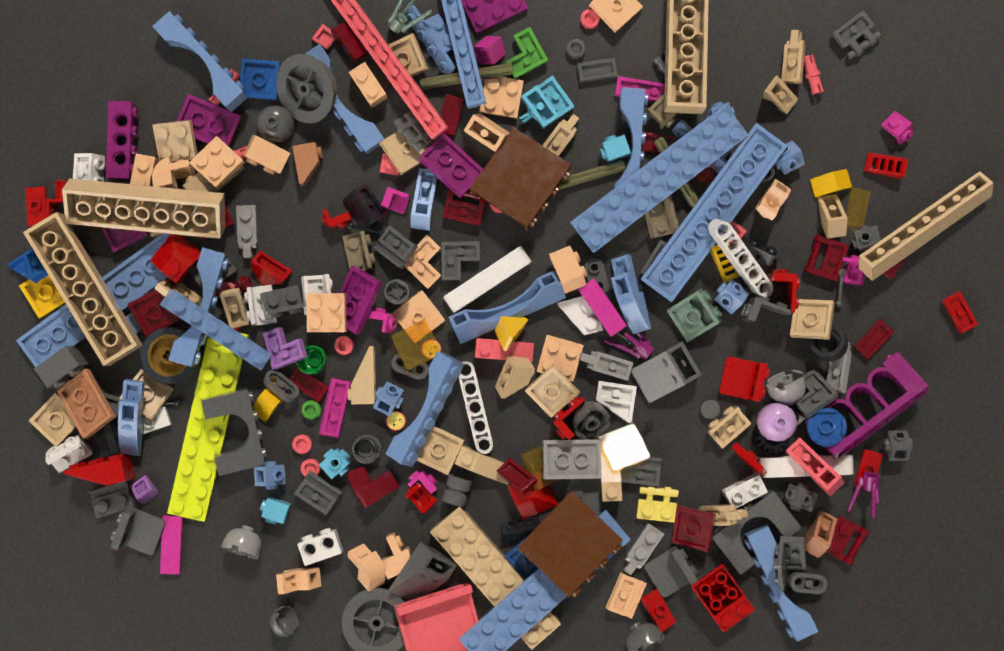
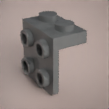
(751, 309)
(137, 531)
(790, 556)
(671, 571)

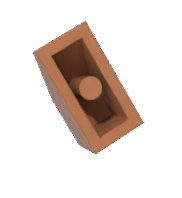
(307, 160)
(820, 534)

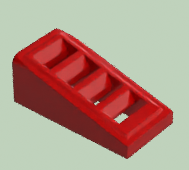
(892, 173)

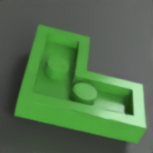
(530, 56)

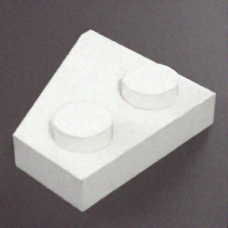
(581, 315)
(617, 398)

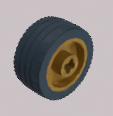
(156, 353)

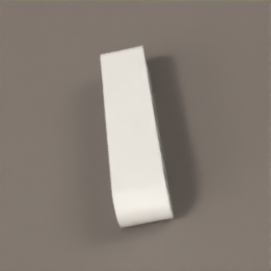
(734, 252)
(487, 279)
(479, 416)
(787, 467)

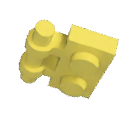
(657, 510)

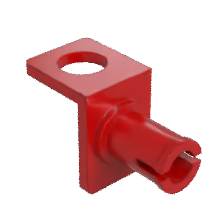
(50, 203)

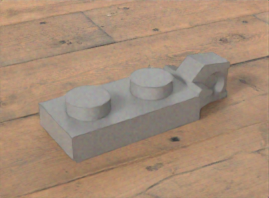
(247, 229)
(607, 364)
(839, 371)
(642, 548)

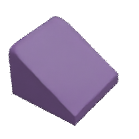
(144, 490)

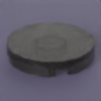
(635, 233)

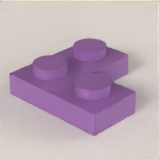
(282, 352)

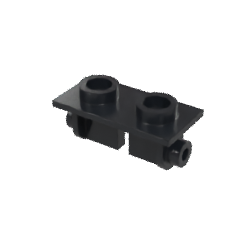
(767, 254)
(513, 529)

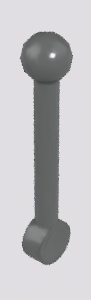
(842, 272)

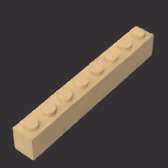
(925, 226)

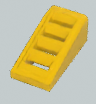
(713, 251)

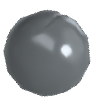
(366, 449)
(284, 621)

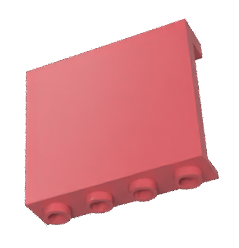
(437, 619)

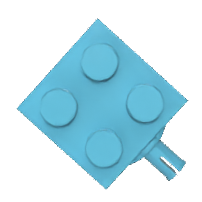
(546, 103)

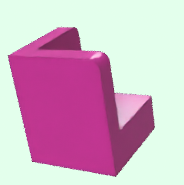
(489, 50)
(395, 200)

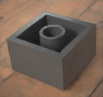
(62, 366)

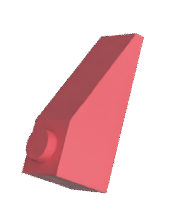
(493, 350)
(815, 467)

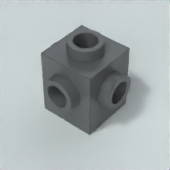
(865, 238)
(898, 445)
(800, 497)

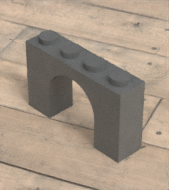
(250, 453)
(766, 506)

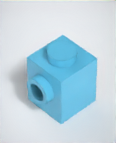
(614, 148)
(275, 510)

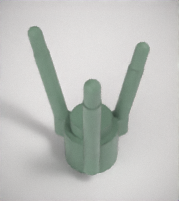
(398, 21)

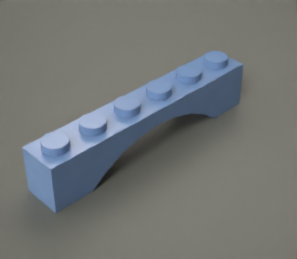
(224, 88)
(632, 106)
(365, 132)
(210, 266)
(474, 323)
(215, 329)
(442, 377)
(763, 547)

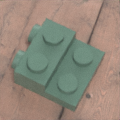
(695, 314)

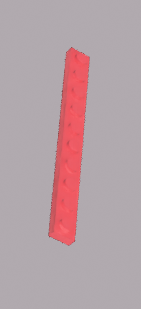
(392, 67)

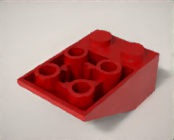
(104, 472)
(722, 597)

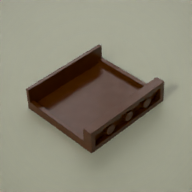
(521, 178)
(571, 545)

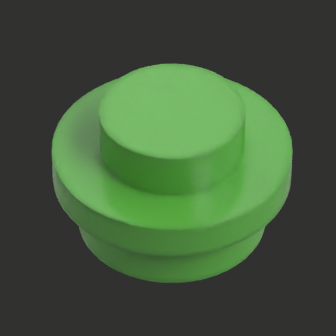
(311, 409)

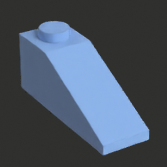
(423, 200)

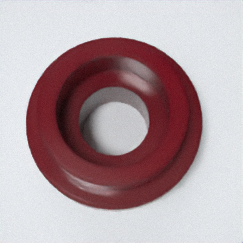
(243, 282)

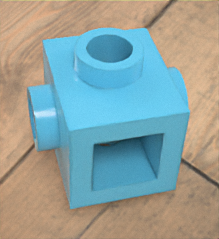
(330, 467)

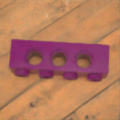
(116, 111)

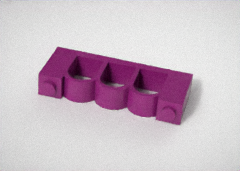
(907, 380)

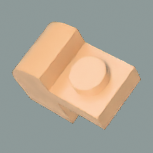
(166, 173)
(772, 199)
(395, 562)
(370, 567)
(298, 579)

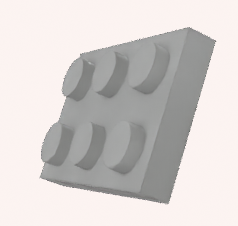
(571, 459)

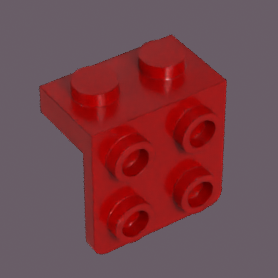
(792, 284)
(744, 379)
(562, 429)

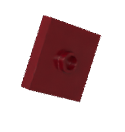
(150, 313)
(693, 528)

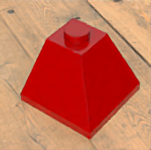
(176, 257)
(533, 501)

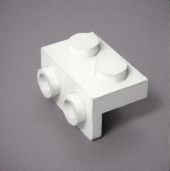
(315, 284)

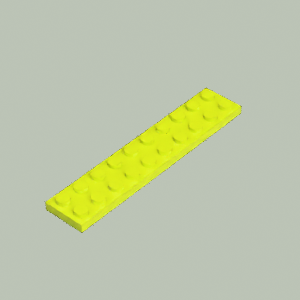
(204, 436)

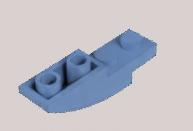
(628, 296)
(130, 417)

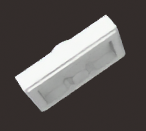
(159, 421)

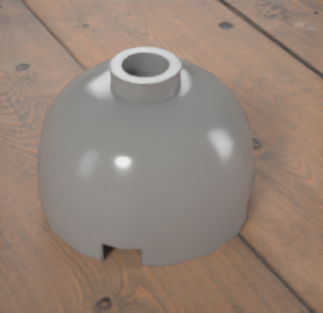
(786, 388)
(242, 542)

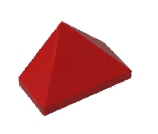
(269, 270)

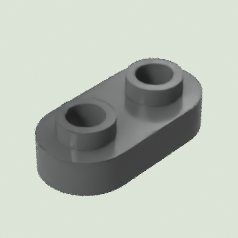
(599, 275)
(412, 372)
(281, 386)
(806, 583)

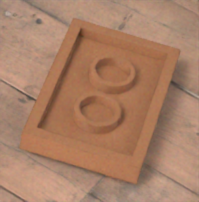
(86, 403)

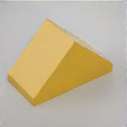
(830, 183)
(509, 330)
(266, 404)

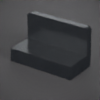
(364, 206)
(107, 439)

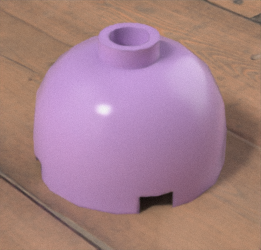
(776, 422)

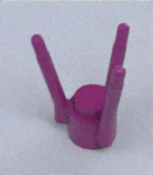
(642, 348)
(871, 483)

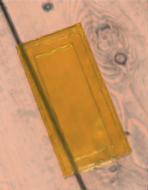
(857, 207)

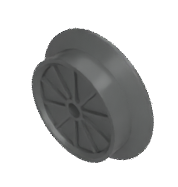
(306, 88)
(359, 623)

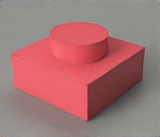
(387, 166)

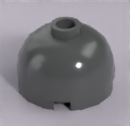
(275, 124)
(590, 420)
(644, 637)

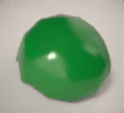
(314, 362)

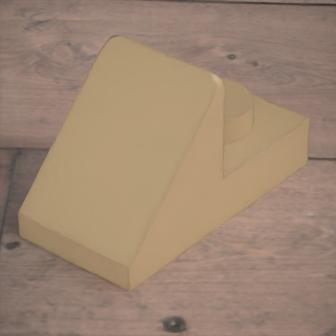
(780, 95)
(234, 307)

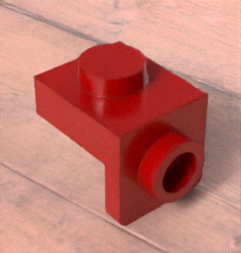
(339, 221)
(421, 497)

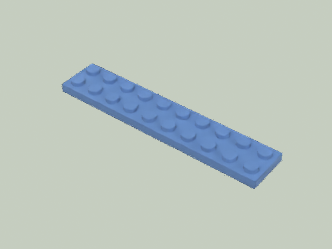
(659, 178)
(720, 201)
(125, 282)
(522, 608)

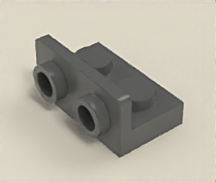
(281, 300)

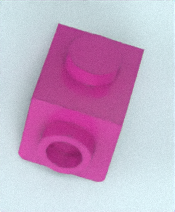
(898, 127)
(853, 273)
(389, 319)
(427, 480)

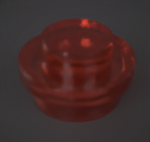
(706, 175)

